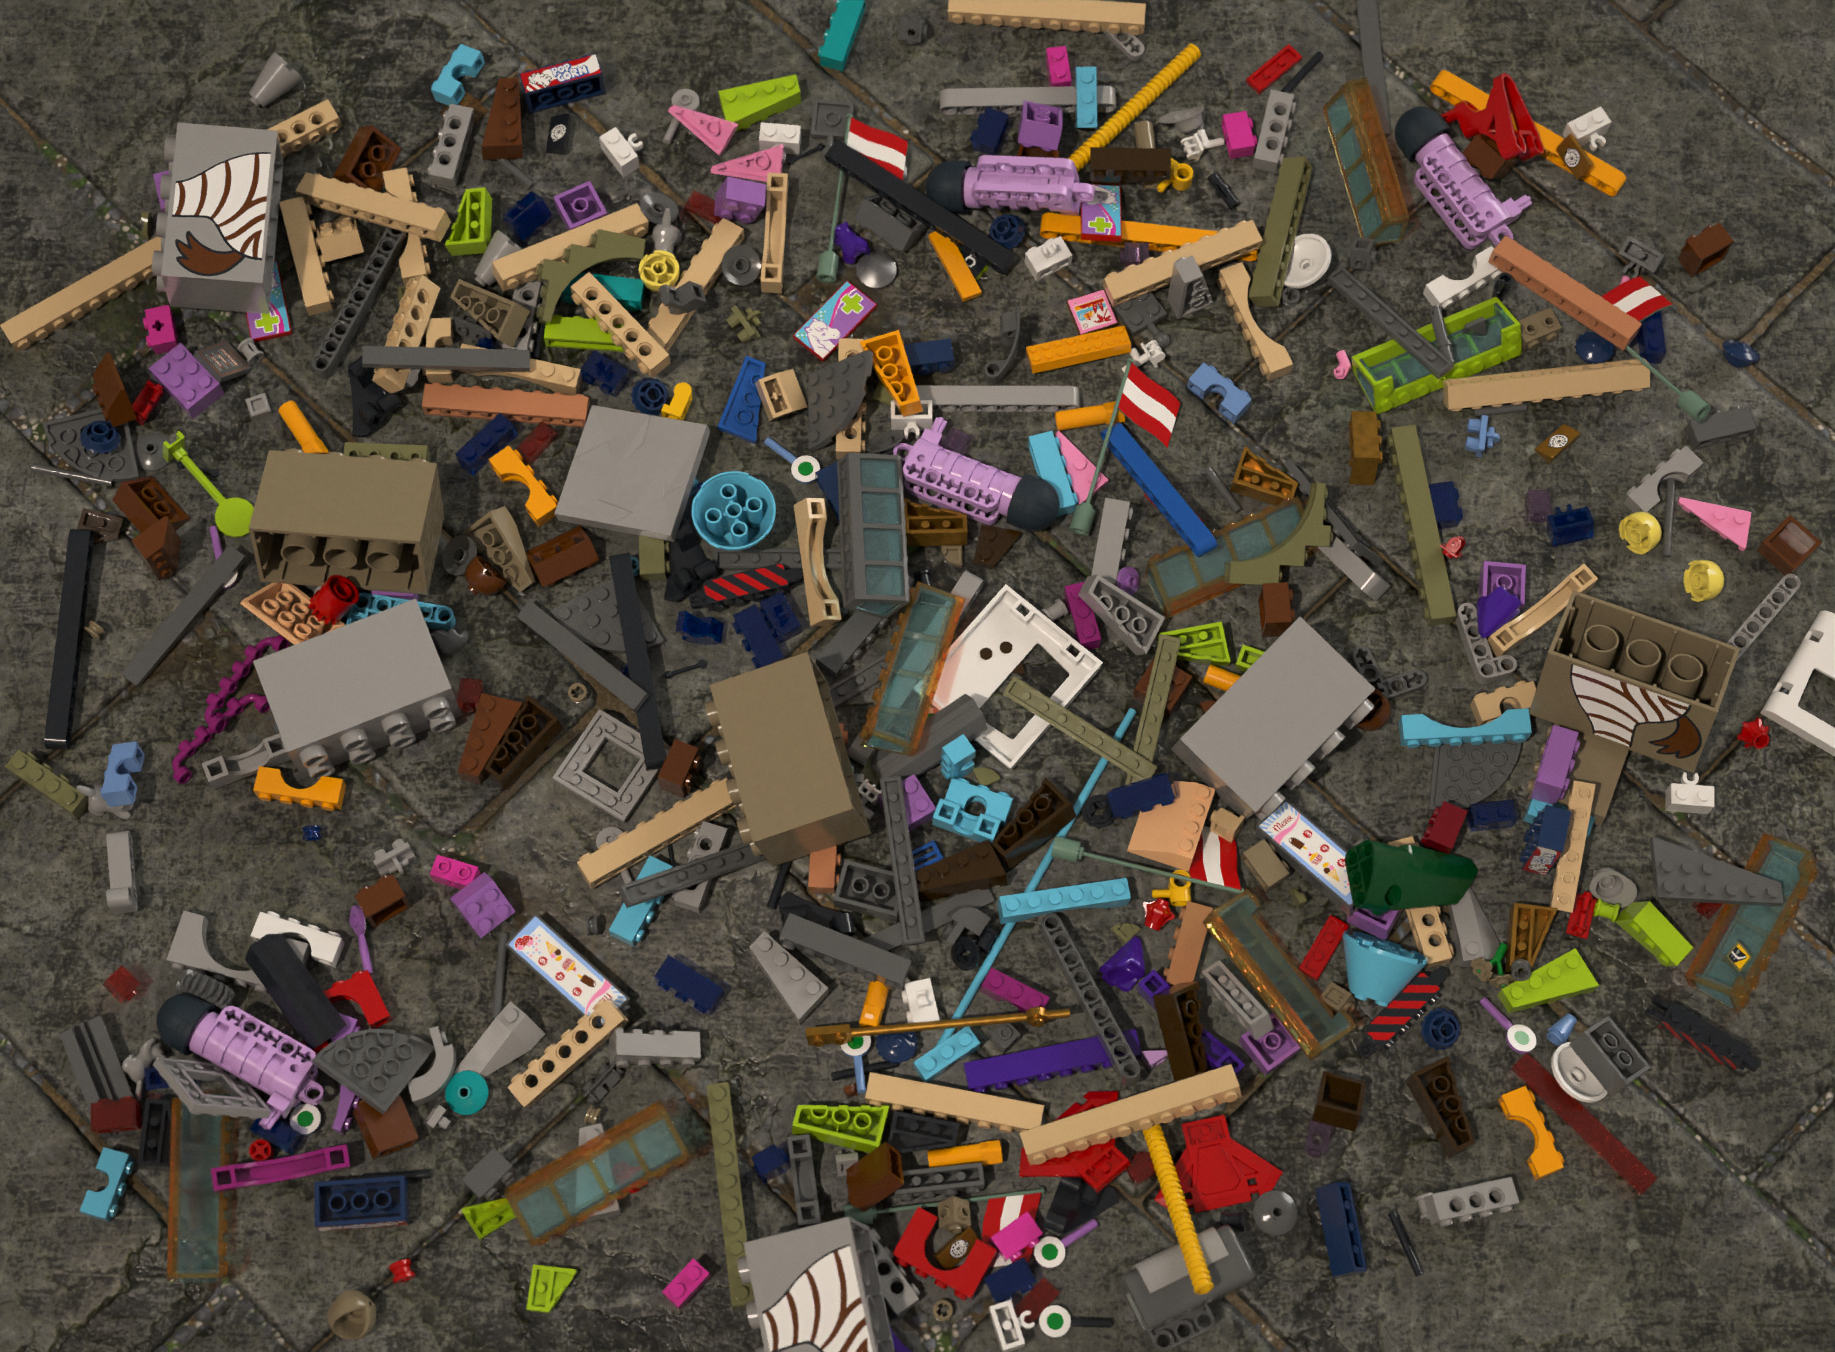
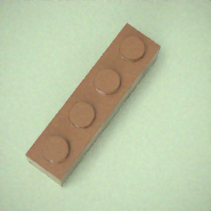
(1188, 945)

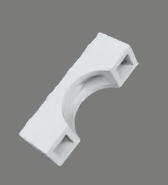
(1447, 291)
(324, 947)

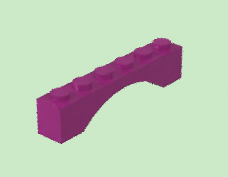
(279, 1170)

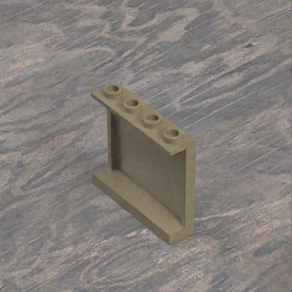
(1594, 763)

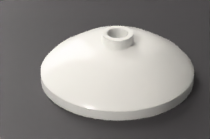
(1308, 261)
(1575, 1076)

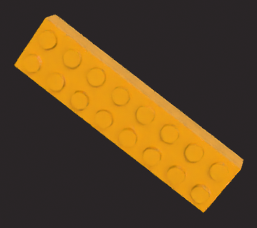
(1078, 349)

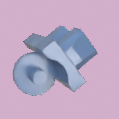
(1480, 427)

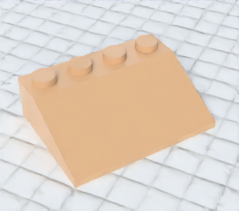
(287, 612)
(1173, 830)

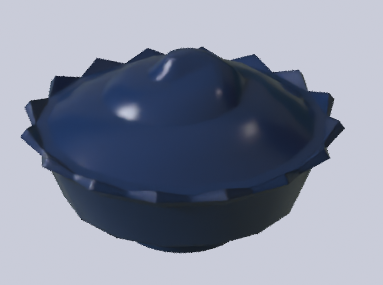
(1007, 230)
(1593, 348)
(1739, 353)
(650, 396)
(100, 437)
(1440, 1029)
(896, 1046)

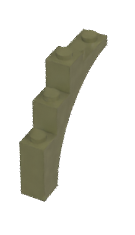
(557, 275)
(1291, 551)

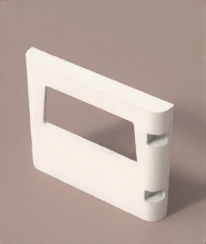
(1810, 655)
(979, 678)

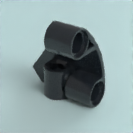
(369, 400)
(687, 565)
(828, 918)
(1076, 1204)

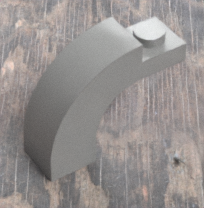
(436, 1079)

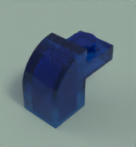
(699, 630)

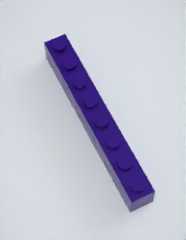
(1043, 1063)

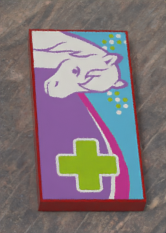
(1102, 216)
(834, 320)
(277, 322)

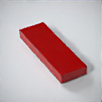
(1274, 69)
(1323, 947)

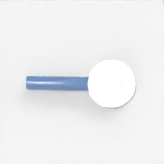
(802, 468)
(857, 1049)
(305, 1119)

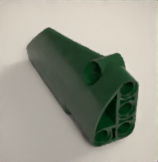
(1405, 877)

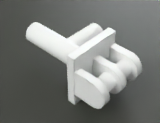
(1195, 147)
(1152, 353)
(865, 796)

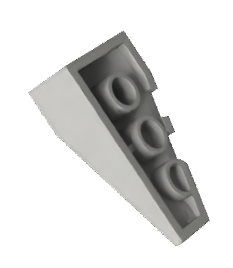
(1472, 931)

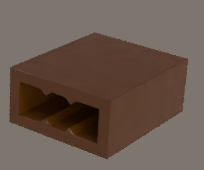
(385, 1132)
(874, 1177)

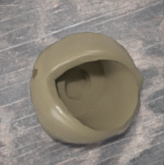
(352, 1315)

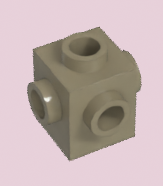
(954, 1214)

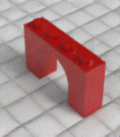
(364, 992)
(964, 1279)

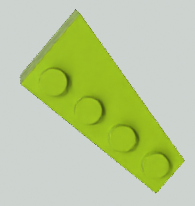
(1554, 981)
(843, 1125)

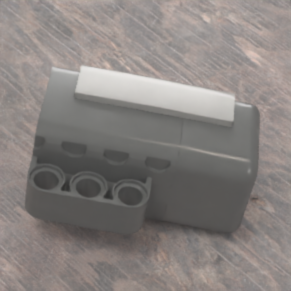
(1163, 1293)

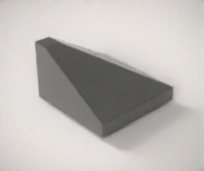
(1475, 327)

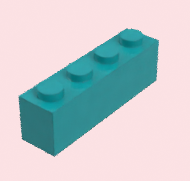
(841, 33)
(626, 291)

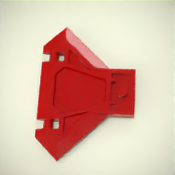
(1095, 1165)
(1218, 1168)

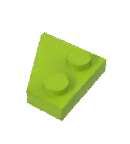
(488, 1216)
(547, 1287)

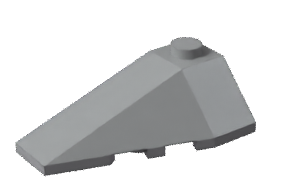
(504, 1040)

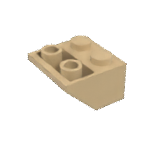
(339, 239)
(780, 394)

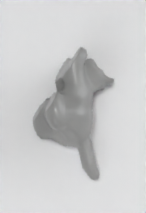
(666, 235)
(99, 806)
(135, 1064)

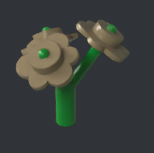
(1483, 968)

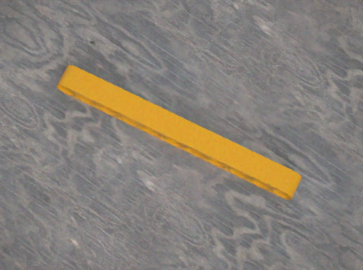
(1601, 176)
(1158, 236)

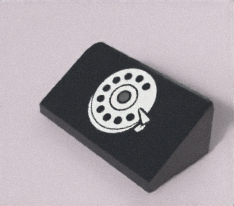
(558, 134)

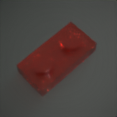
(702, 206)
(536, 442)
(1036, 1301)

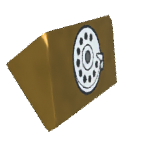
(1574, 157)
(1557, 443)
(956, 1248)

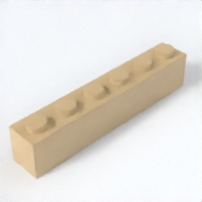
(306, 255)

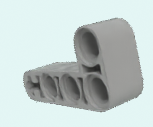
(1355, 568)
(1471, 644)
(122, 891)

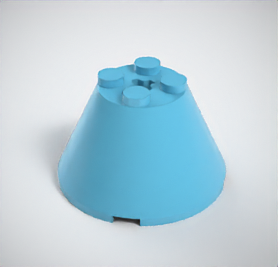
(733, 511)
(1378, 967)

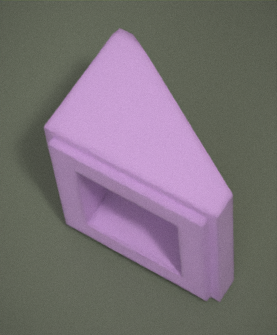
(1153, 1058)

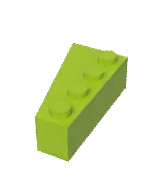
(759, 100)

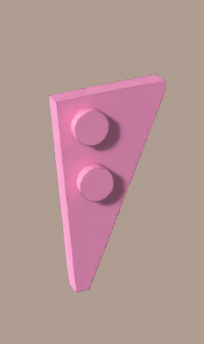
(711, 130)
(753, 166)
(1080, 470)
(1727, 521)

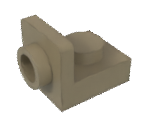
(1338, 999)

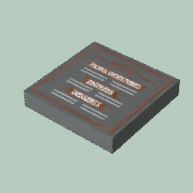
(222, 361)

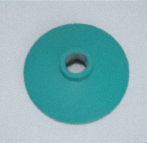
(477, 1092)

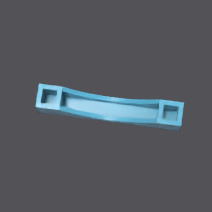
(1421, 730)
(1036, 903)

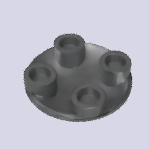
(876, 270)

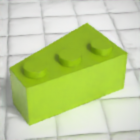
(473, 224)
(1202, 644)
(1654, 932)

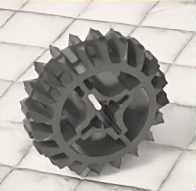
(205, 988)

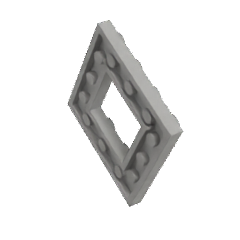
(572, 774)
(179, 1076)

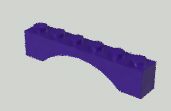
(1216, 1053)

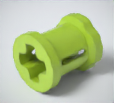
(1606, 910)

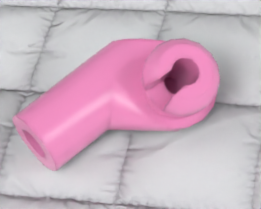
(1344, 365)

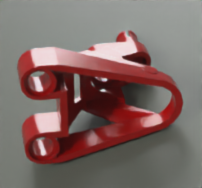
(1497, 123)

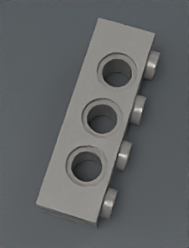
(1277, 103)
(448, 174)
(530, 327)
(717, 837)
(1237, 1000)
(1501, 1190)
(909, 1296)

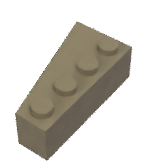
(494, 312)

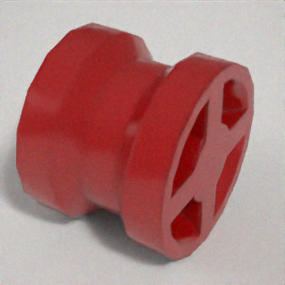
(258, 1148)
(401, 1271)

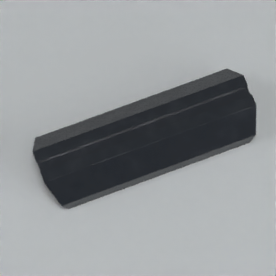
(294, 990)

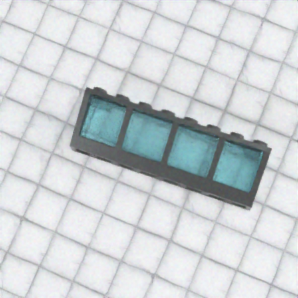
(872, 533)

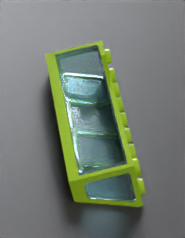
(1395, 377)

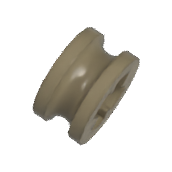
(94, 630)
(574, 688)
(592, 1115)
(936, 1309)

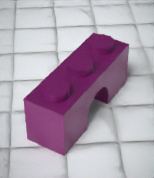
(1083, 617)
(1010, 990)

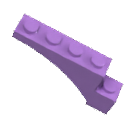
(348, 1100)

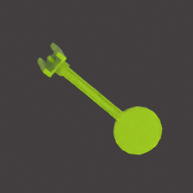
(232, 514)

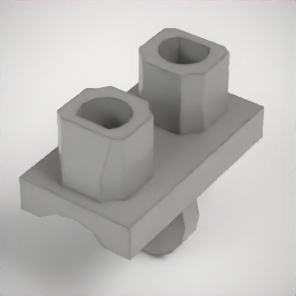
(395, 859)

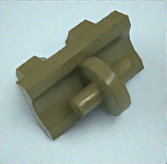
(739, 317)

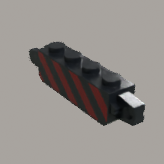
(745, 587)
(1400, 1012)
(1702, 1036)

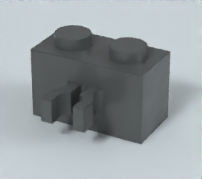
(1641, 254)

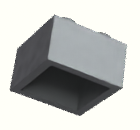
(490, 1177)

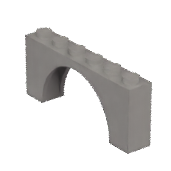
(191, 952)

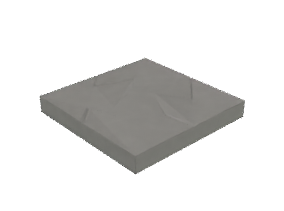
(632, 473)

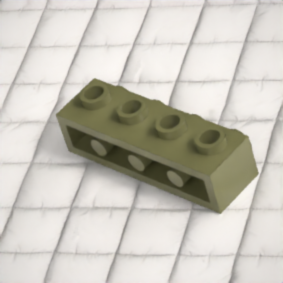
(389, 451)
(47, 784)

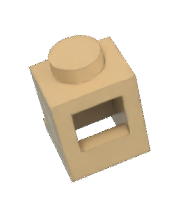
(1226, 824)

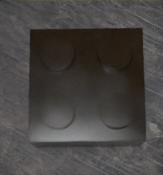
(1339, 1101)

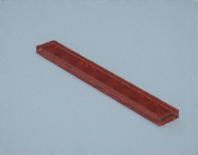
(1584, 1124)

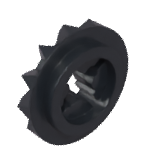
(1088, 810)
(959, 947)

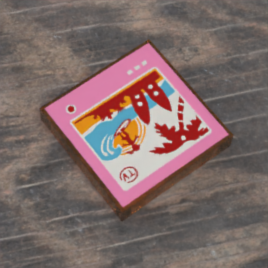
(1092, 312)

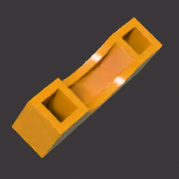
(509, 467)
(326, 793)
(1520, 1106)

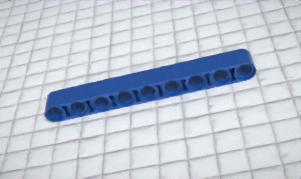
(1160, 491)

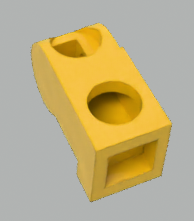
(679, 403)

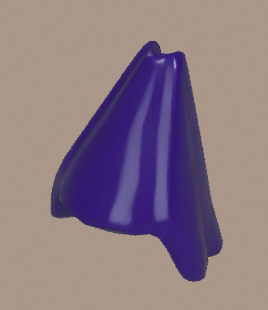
(1496, 610)
(1125, 966)

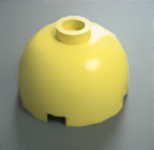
(659, 269)
(1640, 531)
(1703, 580)

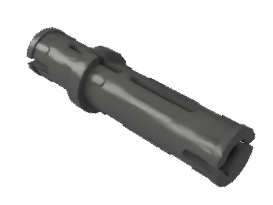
(1443, 343)

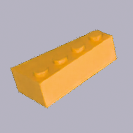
(894, 371)

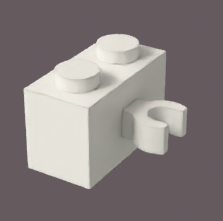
(1589, 128)
(777, 134)
(620, 151)
(1048, 258)
(913, 422)
(1689, 796)
(920, 1001)
(1008, 1325)

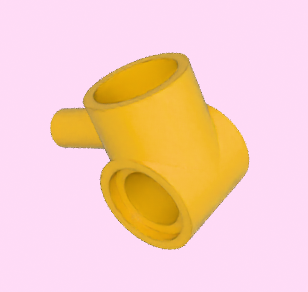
(1178, 183)
(1178, 895)

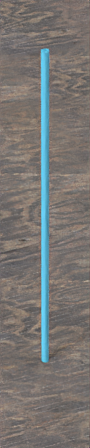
(1034, 881)

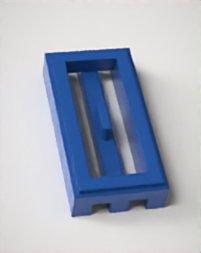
(923, 848)

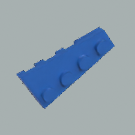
(743, 406)

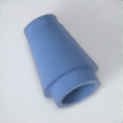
(1560, 1031)

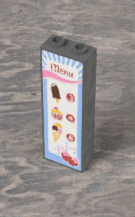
(1309, 852)
(564, 969)

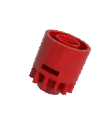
(334, 599)

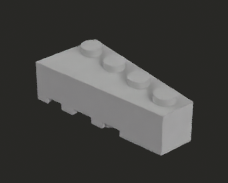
(1122, 613)

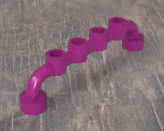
(229, 685)
(203, 735)

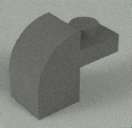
(682, 299)
(965, 917)

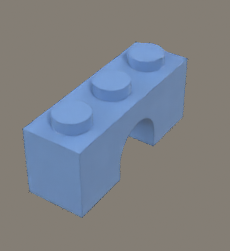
(1208, 380)
(118, 784)

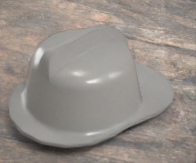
(1185, 121)
(1612, 887)

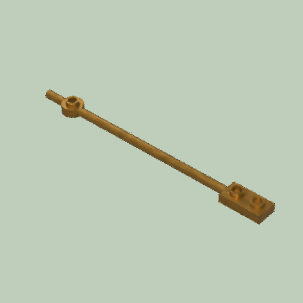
(843, 1033)

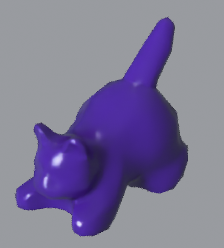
(851, 244)

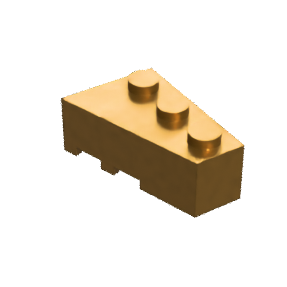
(1364, 447)
(1261, 481)
(934, 526)
(1526, 932)

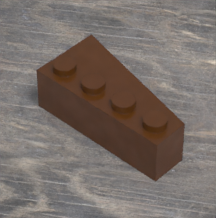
(504, 124)
(487, 731)

